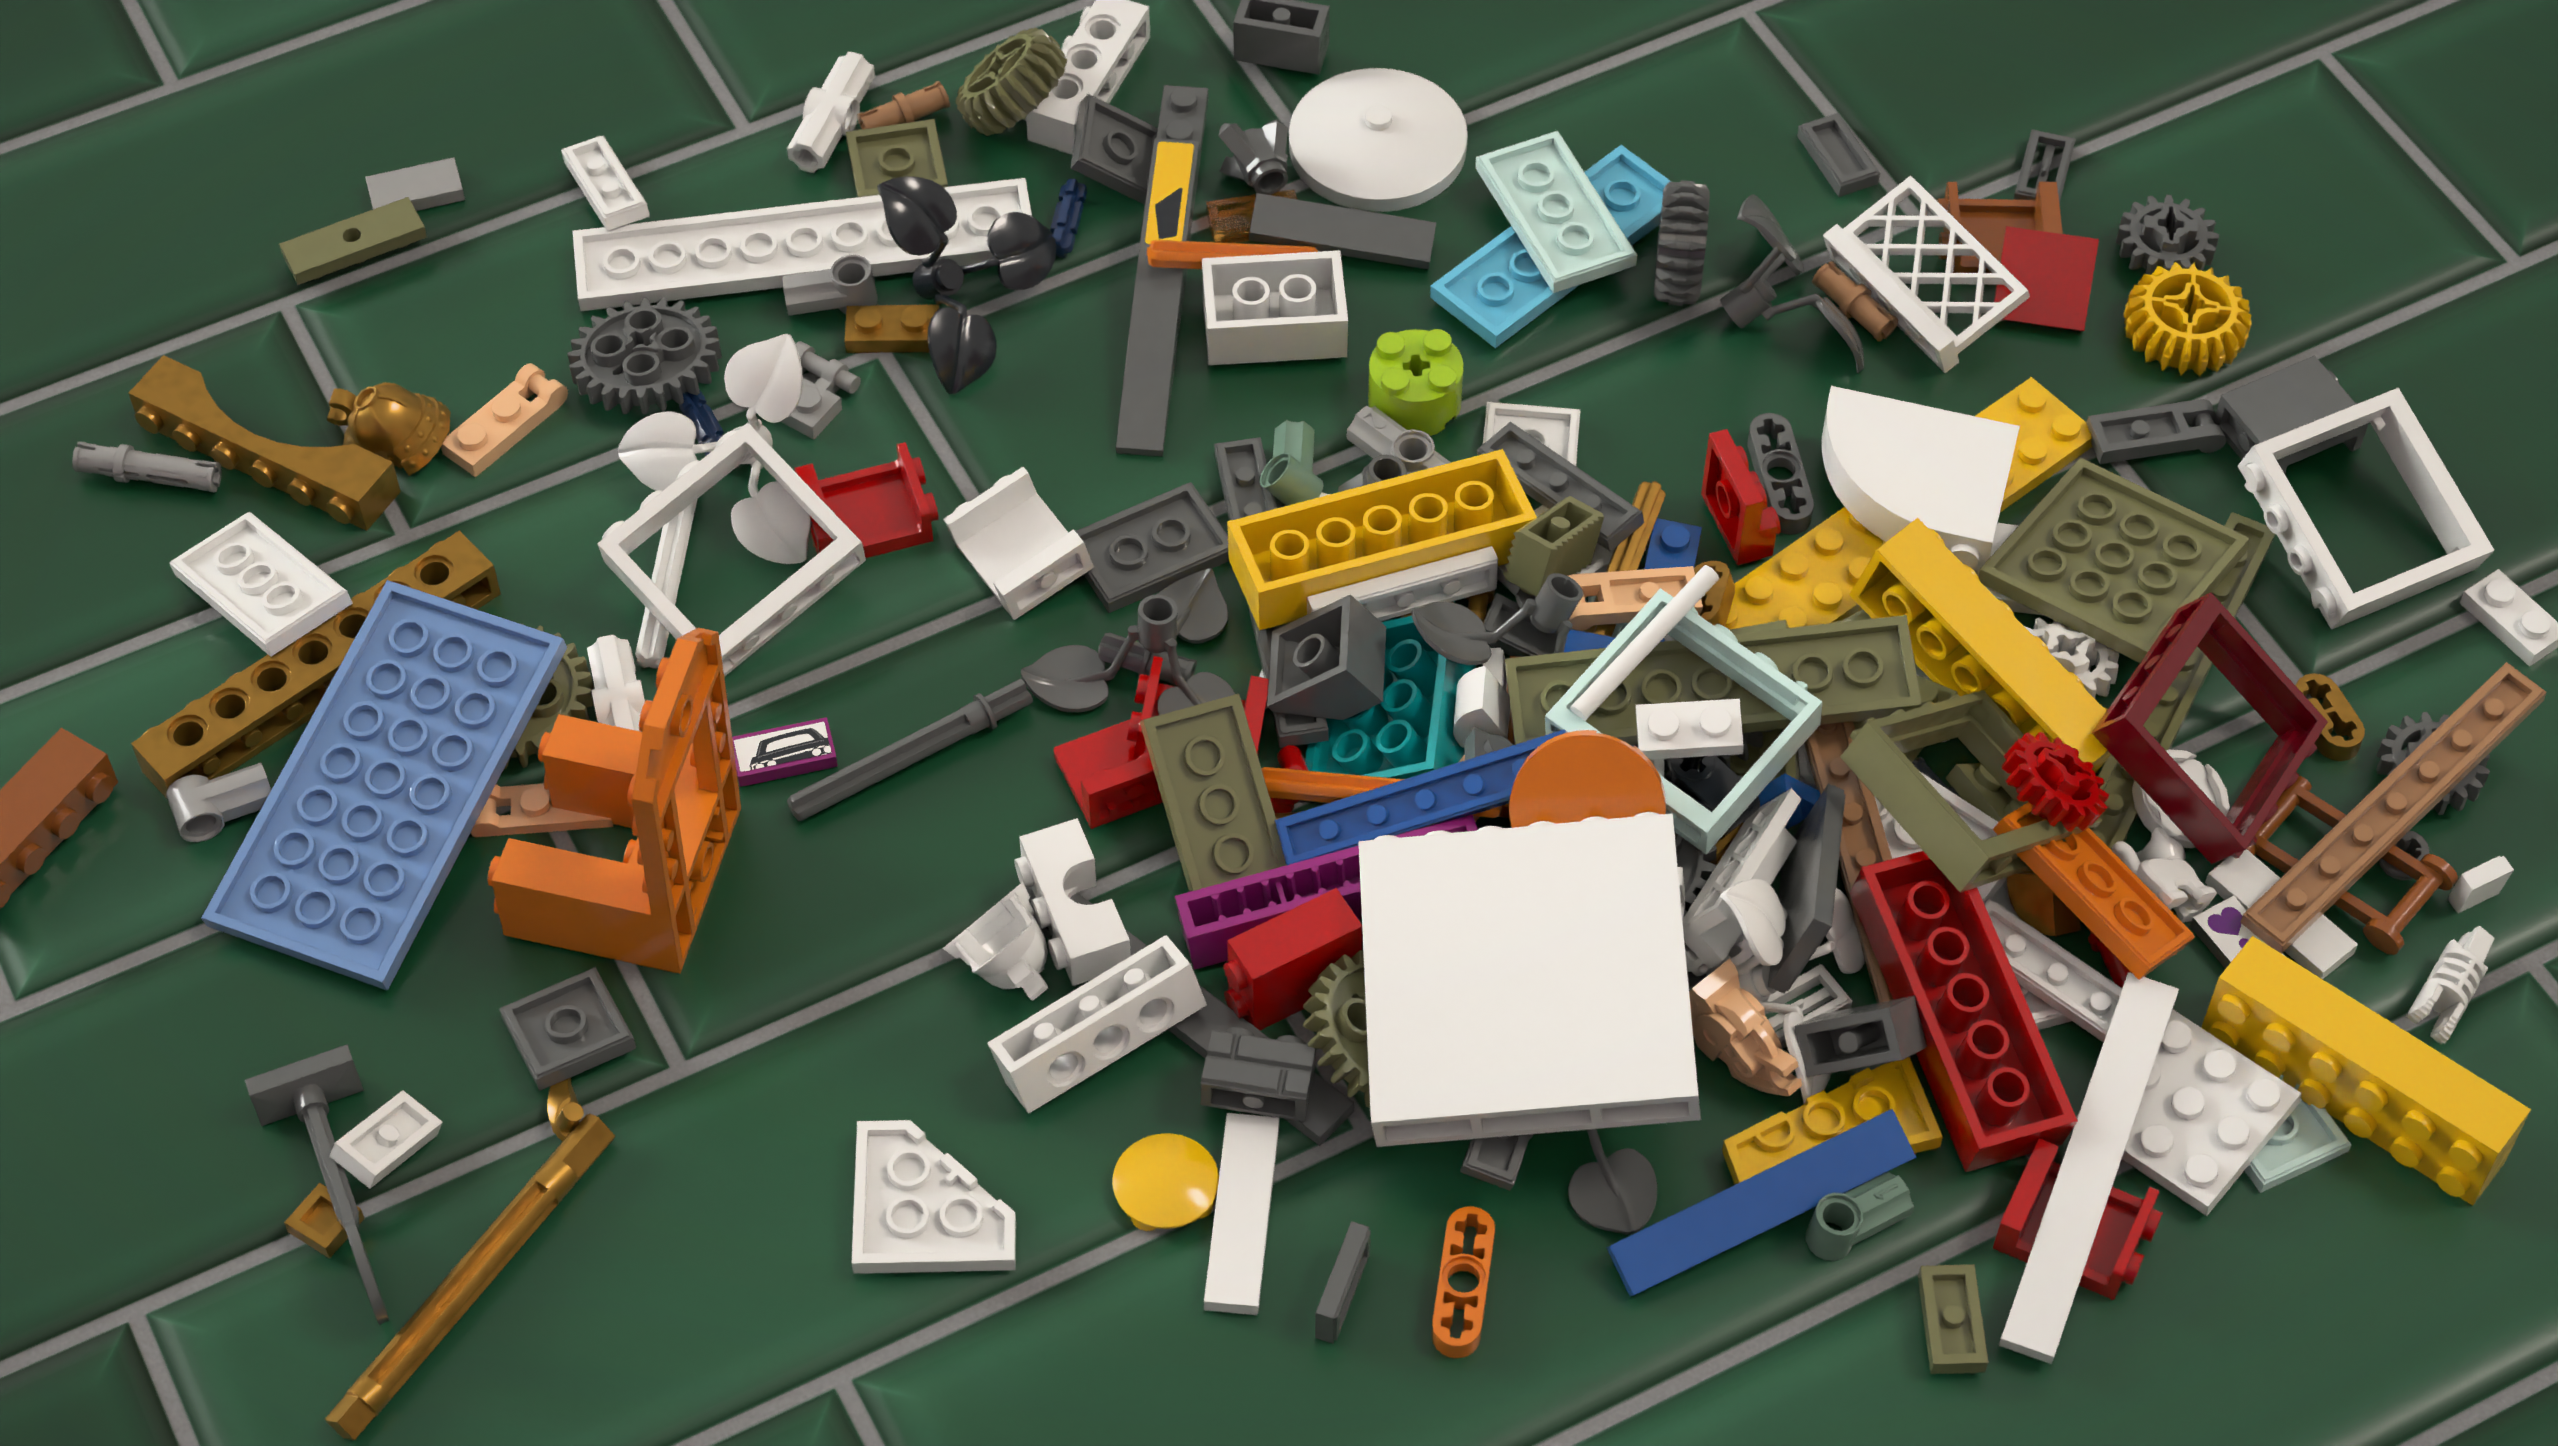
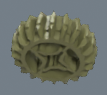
(1011, 81)

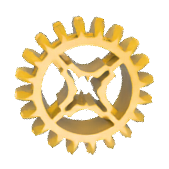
(2187, 319)

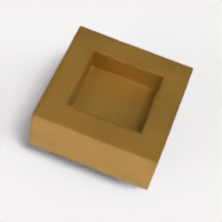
(317, 1223)

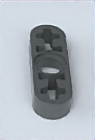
(1784, 456)

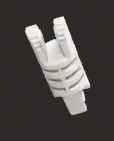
(2453, 982)

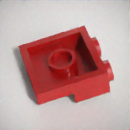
(1738, 500)

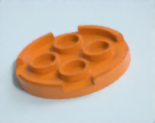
(1584, 778)

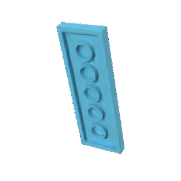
(1500, 284)

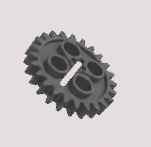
(644, 355)

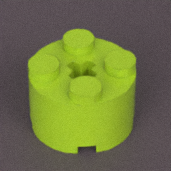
(1416, 379)

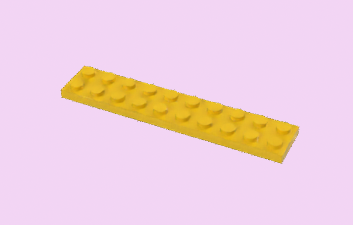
(1817, 572)

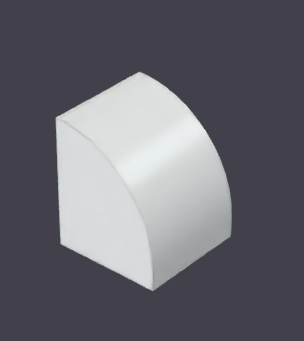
(1480, 704)

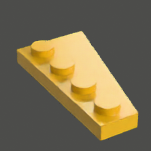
(1832, 1113)

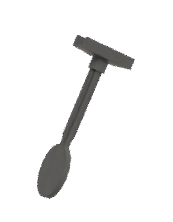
(306, 1090)

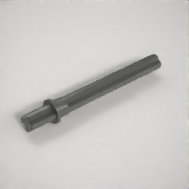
(966, 721)

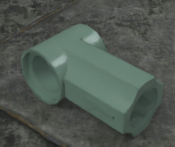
(1290, 471)
(1859, 1214)

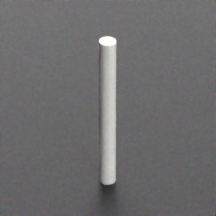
(1644, 642)

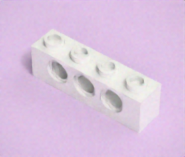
(1097, 62)
(1097, 1023)

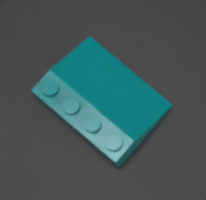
(1410, 727)

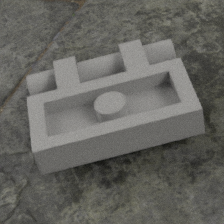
(818, 400)

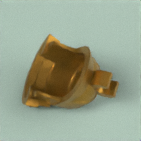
(392, 423)

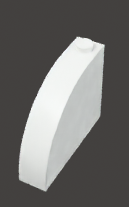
(1921, 462)

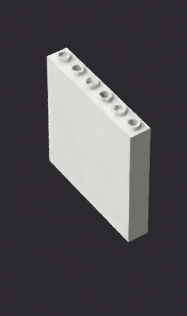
(1526, 980)

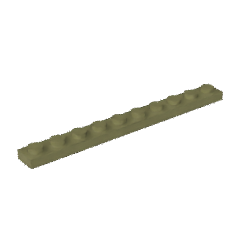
(2177, 701)

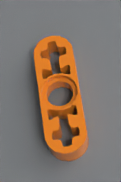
(1471, 1302)

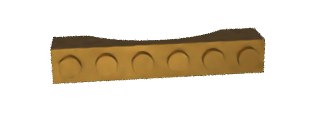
(337, 479)

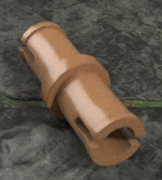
(906, 108)
(1855, 301)

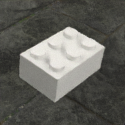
(1274, 307)

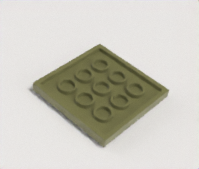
(2111, 558)

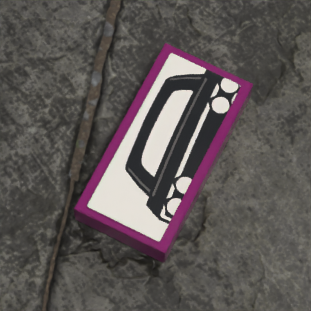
(784, 752)

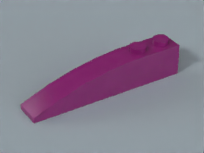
(1232, 907)

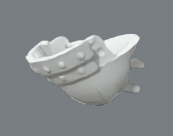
(1005, 945)

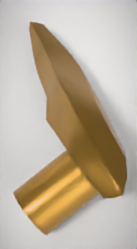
(563, 1109)

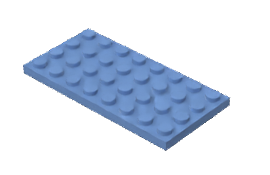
(385, 784)

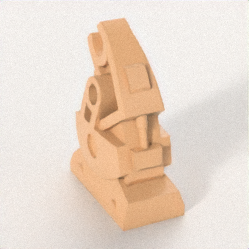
(1734, 1027)

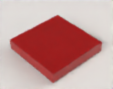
(2054, 271)

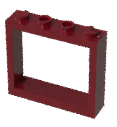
(2262, 684)

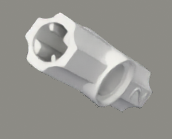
(830, 112)
(617, 692)

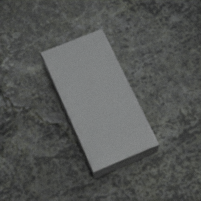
(424, 184)

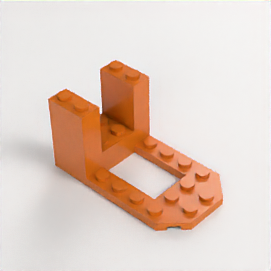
(667, 784)

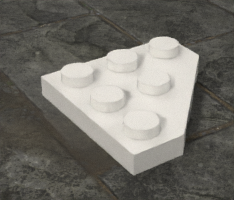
(923, 1208)

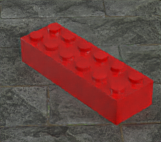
(1979, 1032)

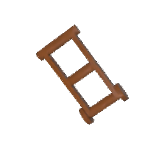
(2379, 929)

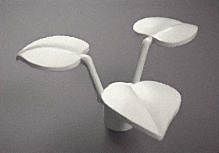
(768, 382)
(1763, 925)

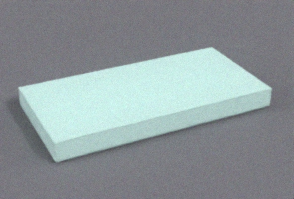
(1556, 211)

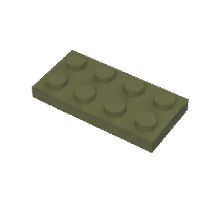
(1213, 792)

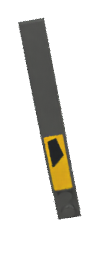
(1161, 291)

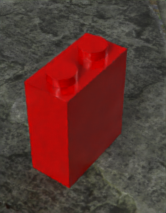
(1282, 957)

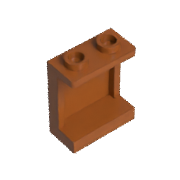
(1988, 218)

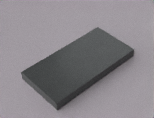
(1809, 886)

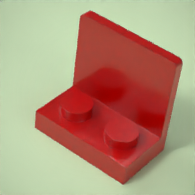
(1106, 776)

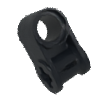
(1708, 784)

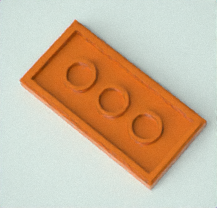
(2104, 895)

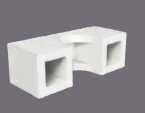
(1084, 936)

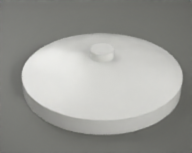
(1377, 139)

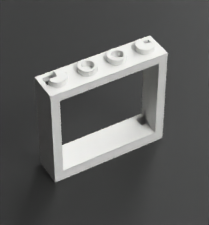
(2423, 474)
(781, 604)

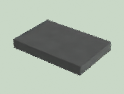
(1152, 546)

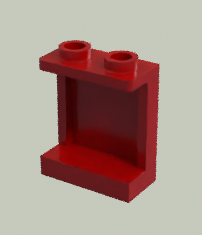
(877, 504)
(2117, 1238)

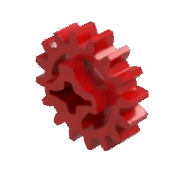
(2055, 781)

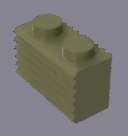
(1554, 542)

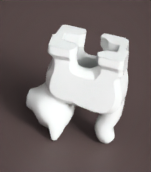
(2167, 874)

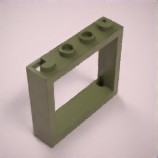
(1917, 806)

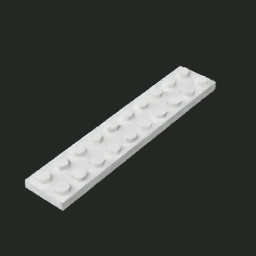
(762, 245)

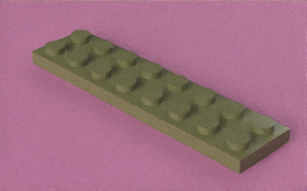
(1850, 666)

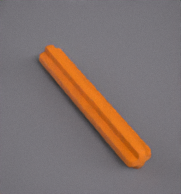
(1190, 253)

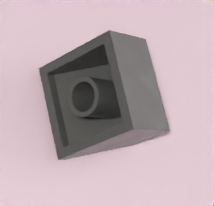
(1328, 662)

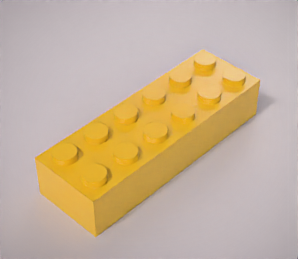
(1374, 533)
(1974, 640)
(2365, 1071)

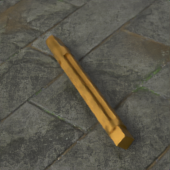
(470, 1277)

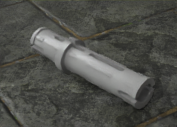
(127, 464)

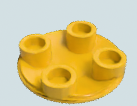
(1165, 1182)

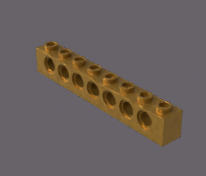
(285, 689)

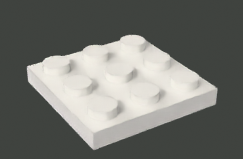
(2204, 1115)

